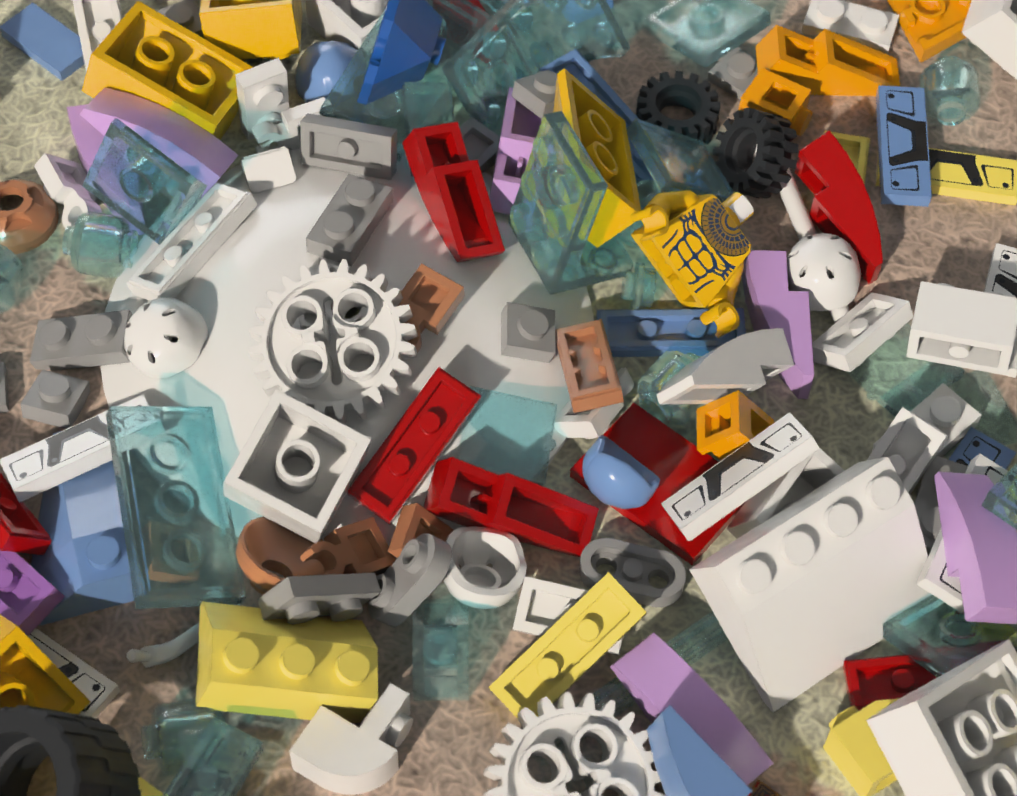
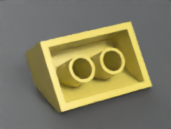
(284, 666)

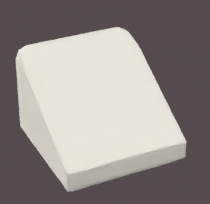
(268, 169)

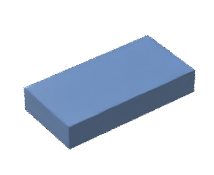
(45, 41)

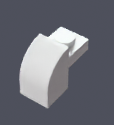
(354, 757)

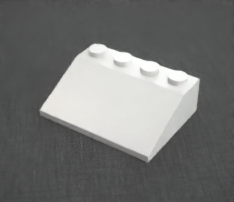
(818, 579)
(956, 730)

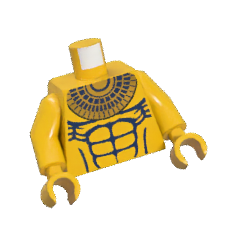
(697, 250)

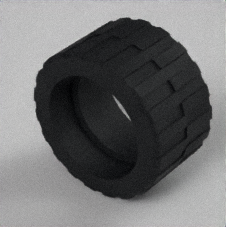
(84, 753)

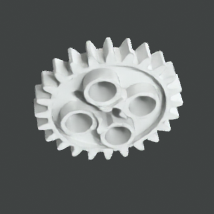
(378, 334)
(623, 765)

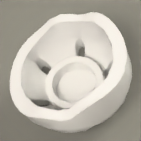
(818, 258)
(152, 333)
(477, 583)

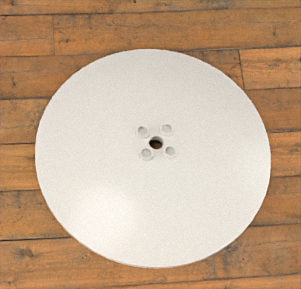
(274, 245)

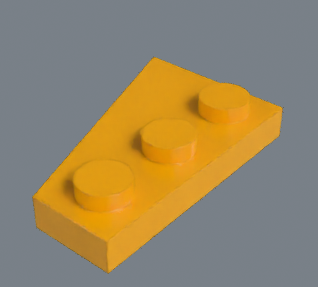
(931, 23)

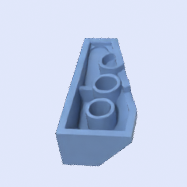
(87, 544)

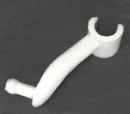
(167, 651)

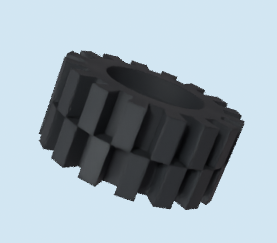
(682, 93)
(773, 153)

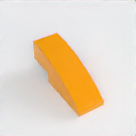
(827, 63)

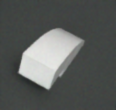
(733, 366)

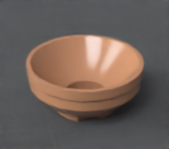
(30, 222)
(269, 546)

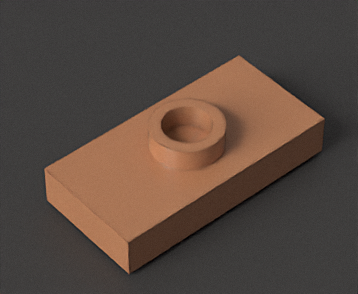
(588, 366)

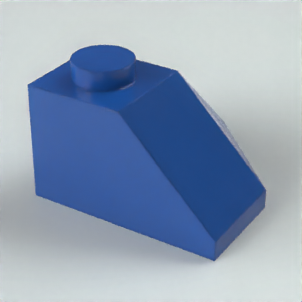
(402, 48)

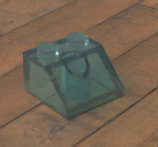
(142, 182)

